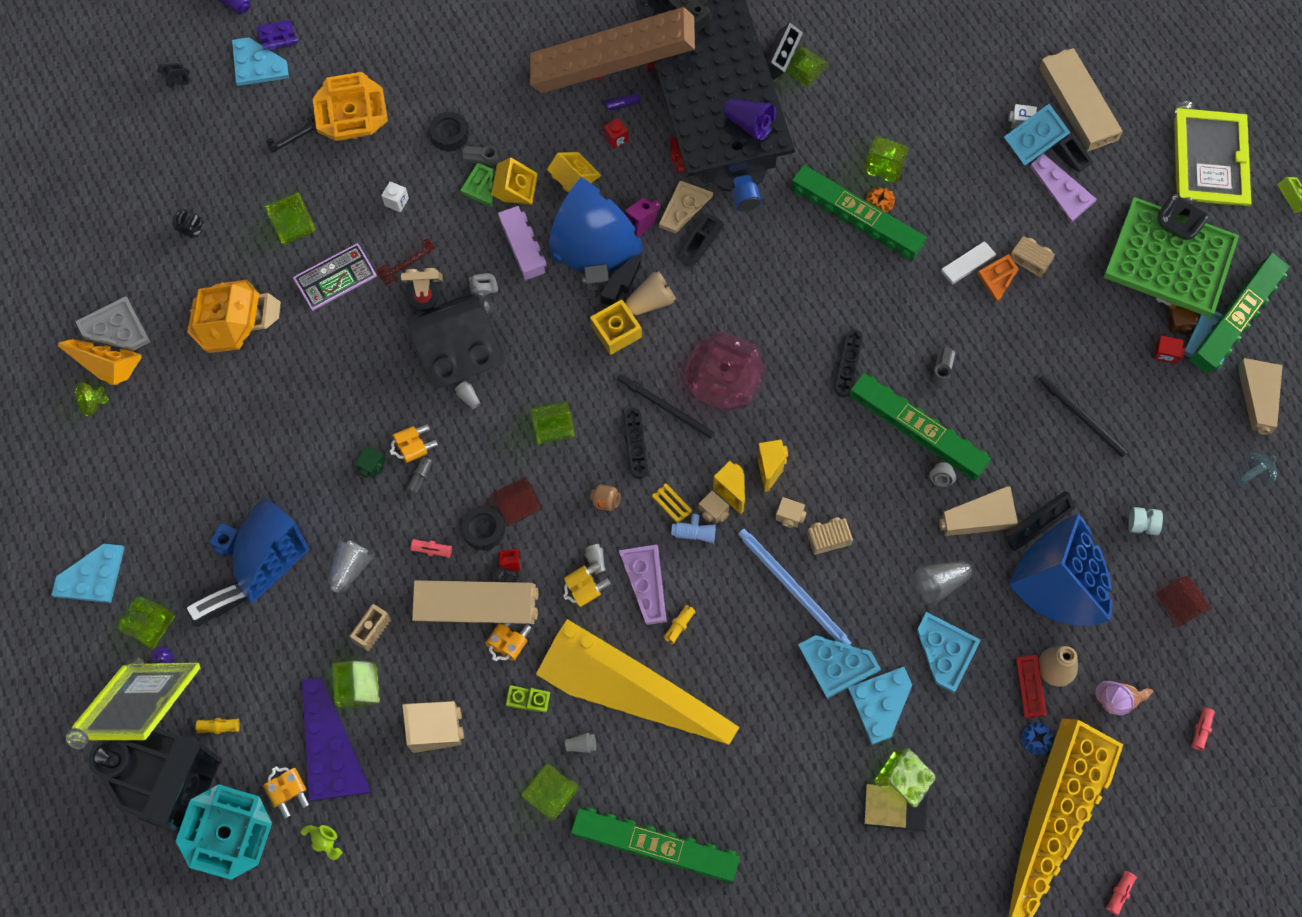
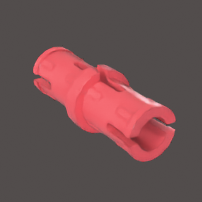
(420, 546)
(1203, 729)
(1121, 893)

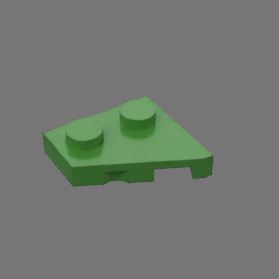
(480, 185)

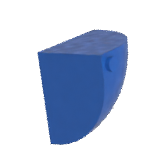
(592, 231)
(265, 549)
(1065, 576)

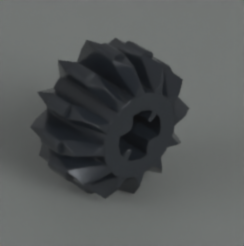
(188, 223)

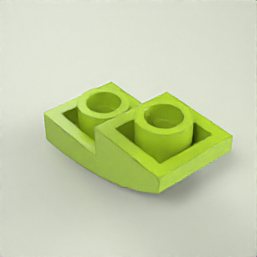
(527, 699)

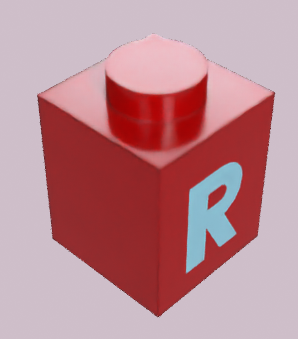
(616, 133)
(1169, 349)

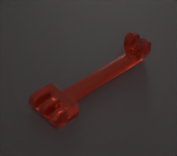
(390, 272)

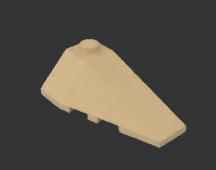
(267, 311)

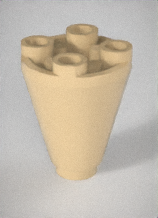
(650, 295)
(1058, 665)

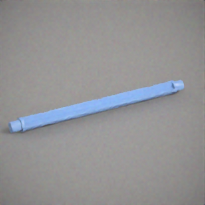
(794, 588)

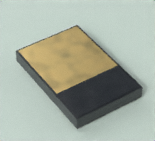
(888, 809)

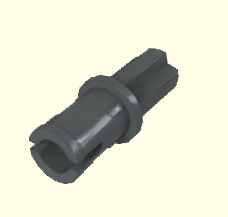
(419, 475)

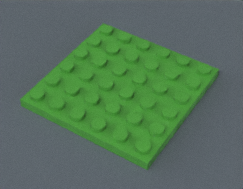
(1168, 267)

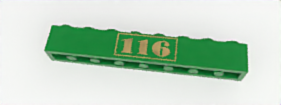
(858, 213)
(1239, 313)
(920, 427)
(655, 845)

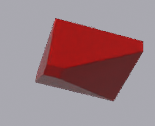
(509, 559)

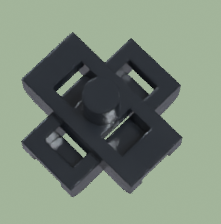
(174, 73)

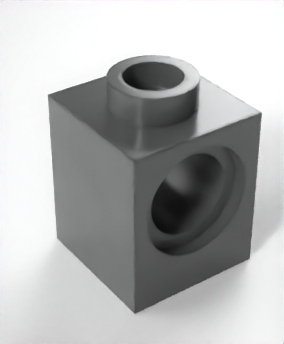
(595, 277)

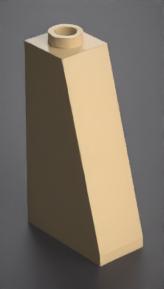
(1262, 393)
(983, 514)

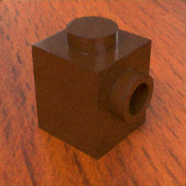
(1181, 320)

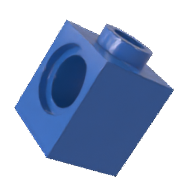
(224, 532)

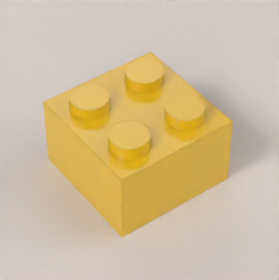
(616, 327)

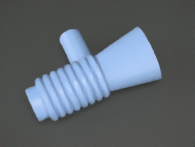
(693, 531)

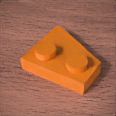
(998, 276)

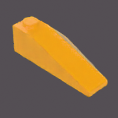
(100, 361)

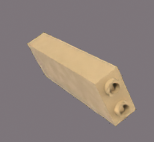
(1080, 99)
(475, 602)

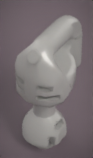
(483, 288)

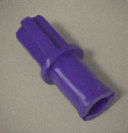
(621, 102)

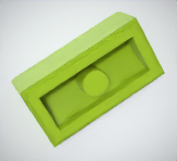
(1292, 192)

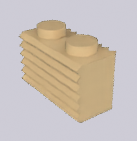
(1032, 256)
(829, 535)
(370, 627)

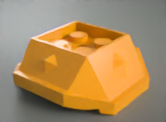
(350, 94)
(223, 315)

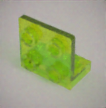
(145, 621)
(907, 776)
(550, 792)

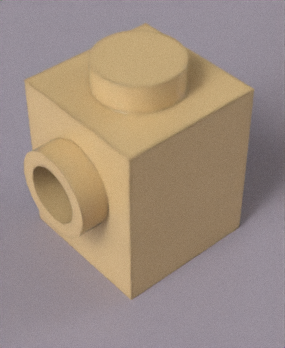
(714, 508)
(790, 513)

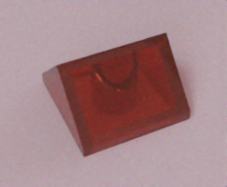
(516, 501)
(1183, 600)

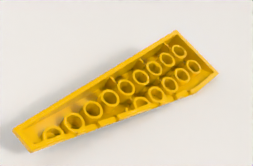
(606, 676)
(1074, 775)

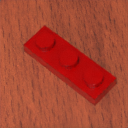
(1031, 686)

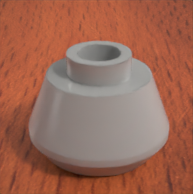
(942, 475)

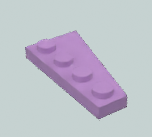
(1065, 190)
(646, 580)

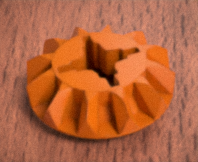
(887, 202)

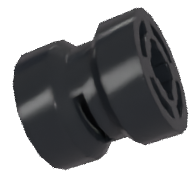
(501, 576)

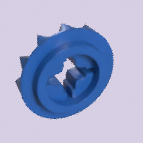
(1036, 747)

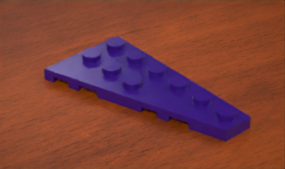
(329, 754)

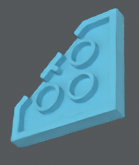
(255, 64)
(92, 576)
(946, 650)
(837, 663)
(881, 702)

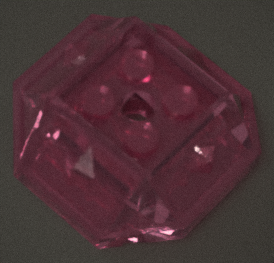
(724, 388)

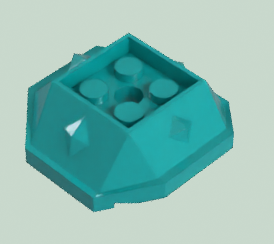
(226, 808)

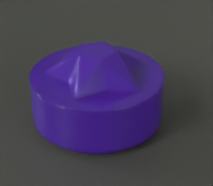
(162, 655)

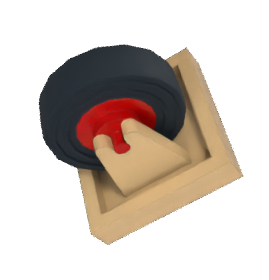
(422, 289)

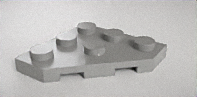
(114, 326)

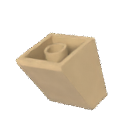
(432, 725)

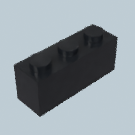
(782, 50)

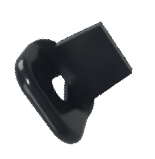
(1194, 223)

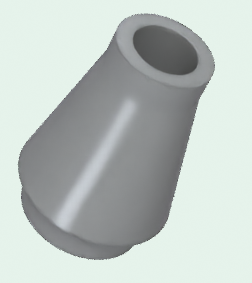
(467, 394)
(595, 554)
(582, 743)

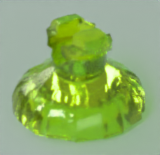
(89, 399)

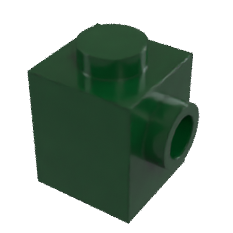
(370, 462)

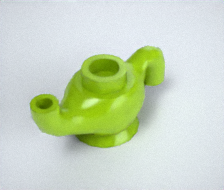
(323, 840)

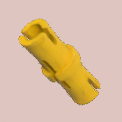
(679, 624)
(217, 726)

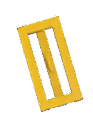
(661, 492)

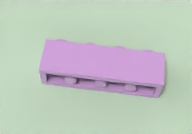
(521, 242)

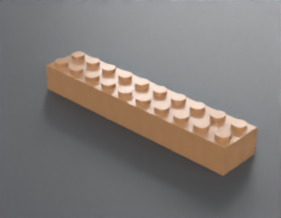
(613, 50)

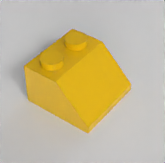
(569, 167)
(514, 182)
(771, 461)
(730, 485)

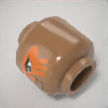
(605, 497)

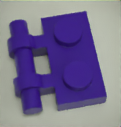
(276, 35)

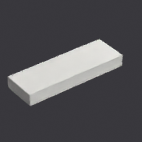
(968, 262)

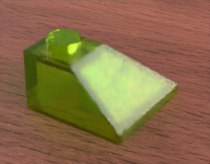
(806, 66)

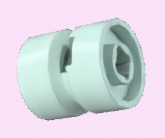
(1147, 521)

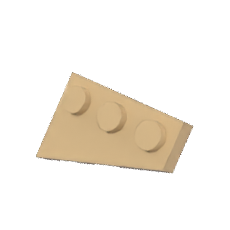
(683, 206)

